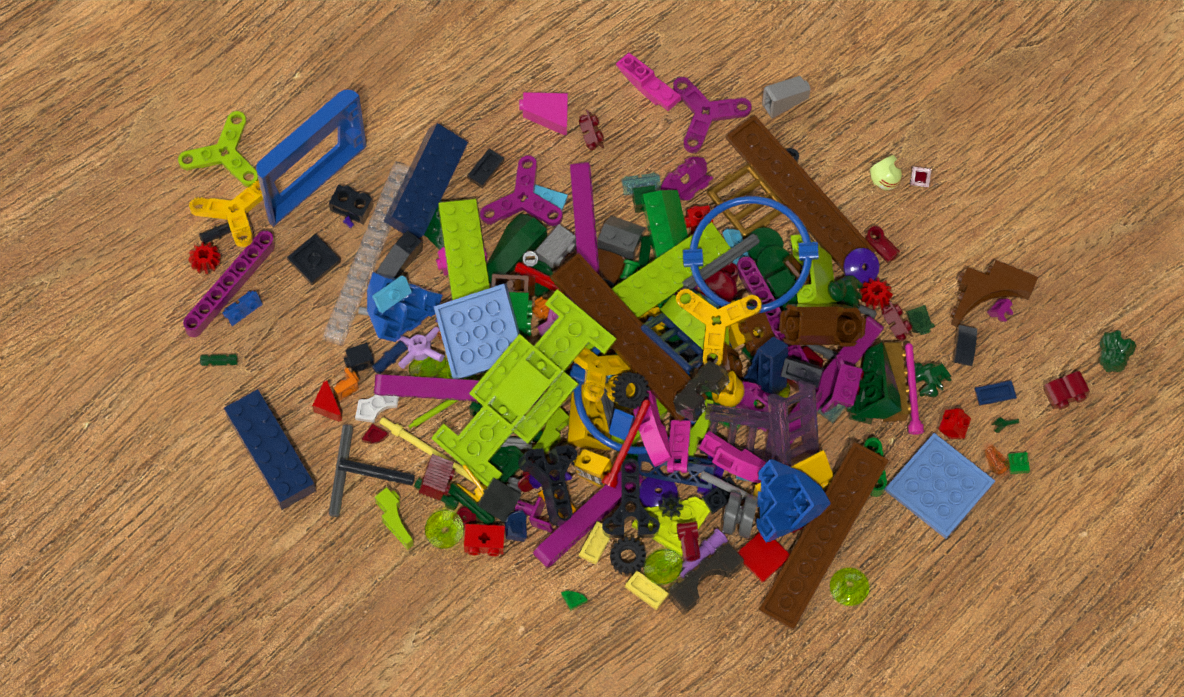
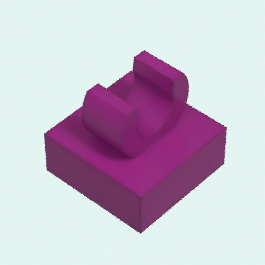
(999, 309)

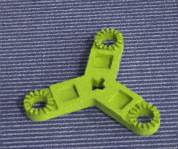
(212, 154)

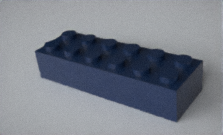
(426, 181)
(270, 449)

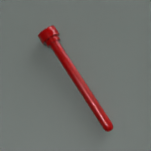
(611, 478)

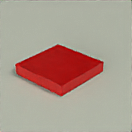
(763, 558)

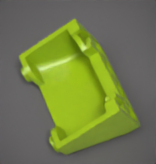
(821, 276)

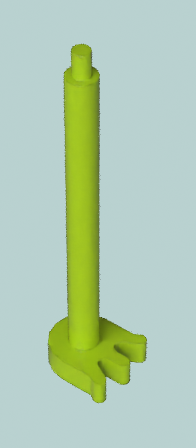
(432, 412)

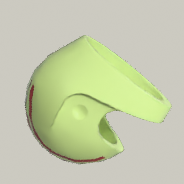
(885, 174)

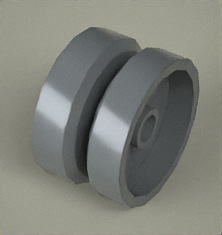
(739, 514)

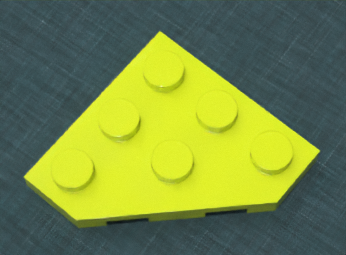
(693, 510)

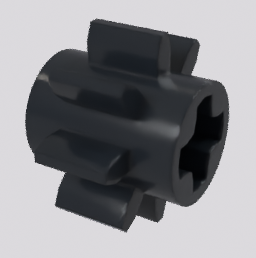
(676, 506)

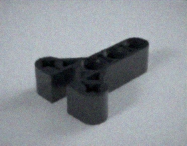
(560, 460)
(621, 515)

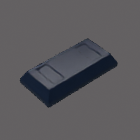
(995, 393)

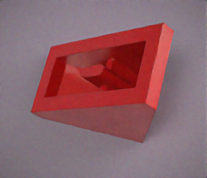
(325, 403)

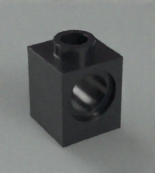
(358, 358)

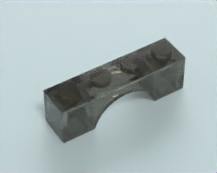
(723, 563)

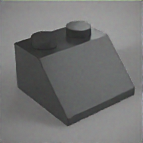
(621, 237)

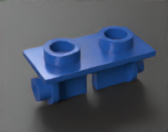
(247, 305)

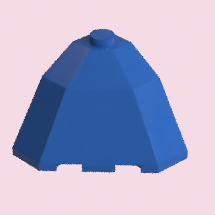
(403, 315)
(787, 500)

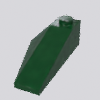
(520, 236)
(878, 388)

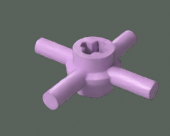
(420, 348)

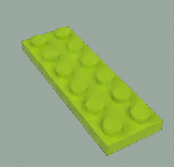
(463, 247)

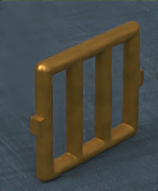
(734, 219)

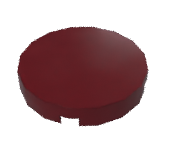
(722, 286)

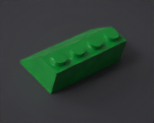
(664, 220)

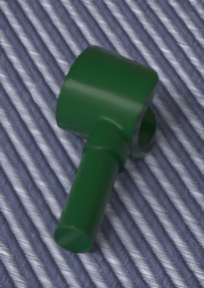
(1001, 423)

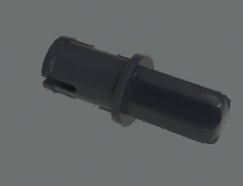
(215, 233)

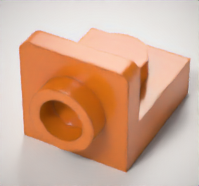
(347, 387)

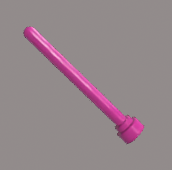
(915, 426)

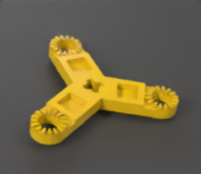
(222, 210)
(729, 315)
(596, 376)

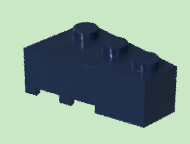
(768, 366)

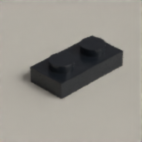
(485, 168)
(801, 370)

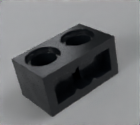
(348, 207)

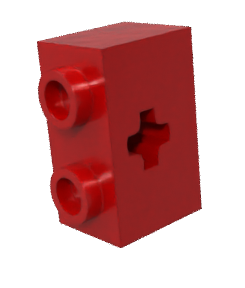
(476, 533)

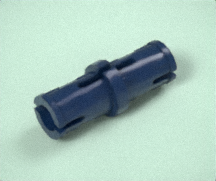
(389, 357)

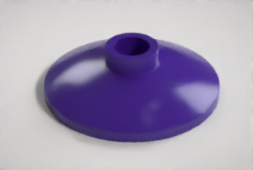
(854, 262)
(650, 498)

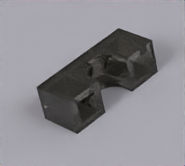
(708, 379)

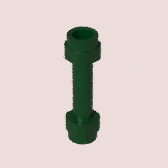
(450, 502)

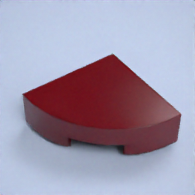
(374, 435)

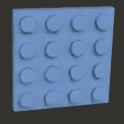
(477, 330)
(940, 485)

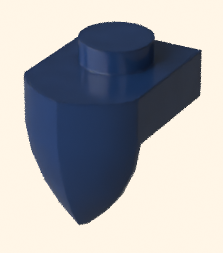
(516, 526)

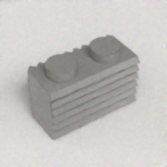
(556, 247)

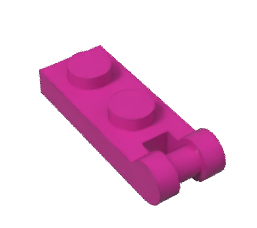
(679, 446)

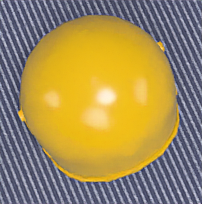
(732, 393)

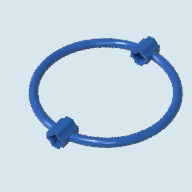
(807, 250)
(577, 373)

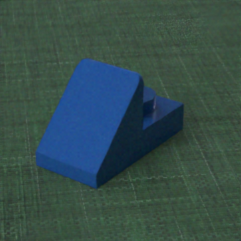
(621, 424)

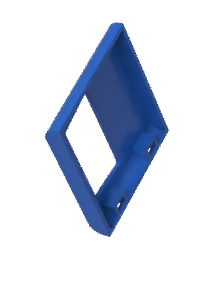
(340, 112)

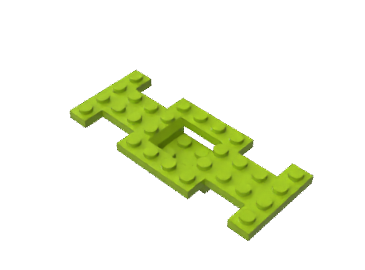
(518, 382)

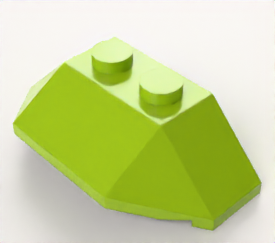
(687, 323)

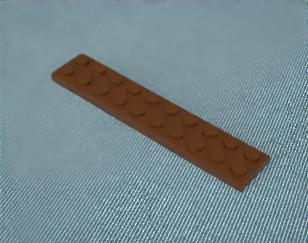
(797, 190)
(642, 355)
(823, 536)

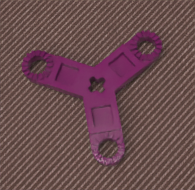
(701, 122)
(512, 203)

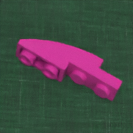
(647, 83)
(654, 433)
(729, 458)

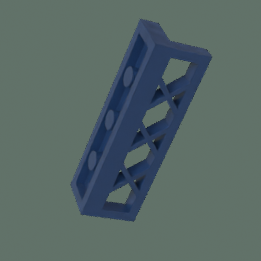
(694, 464)

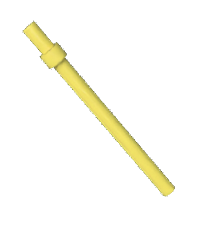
(398, 430)

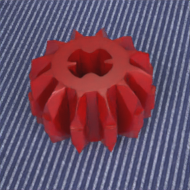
(210, 253)
(879, 300)

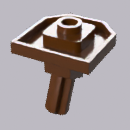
(730, 361)

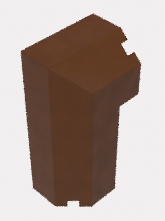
(822, 324)

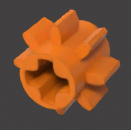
(540, 309)

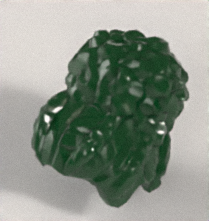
(1115, 351)

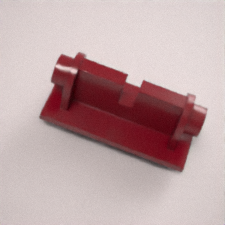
(595, 136)
(902, 327)

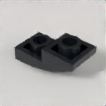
(965, 345)
(717, 497)

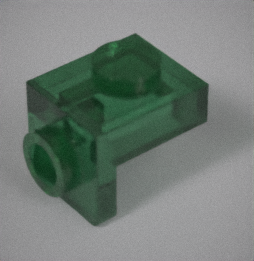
(920, 320)

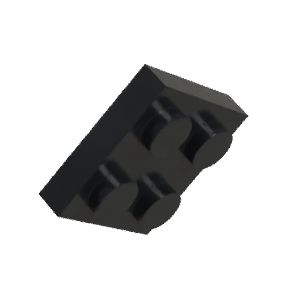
(313, 259)

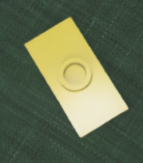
(595, 544)
(646, 590)

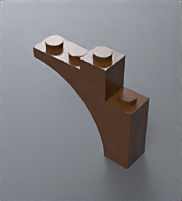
(998, 282)

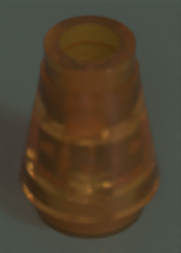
(996, 460)

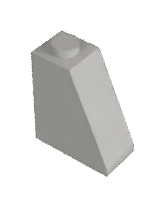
(785, 95)

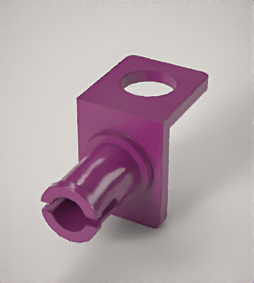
(534, 512)

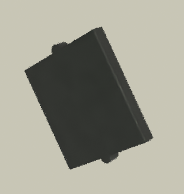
(499, 500)

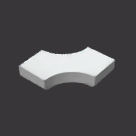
(370, 408)

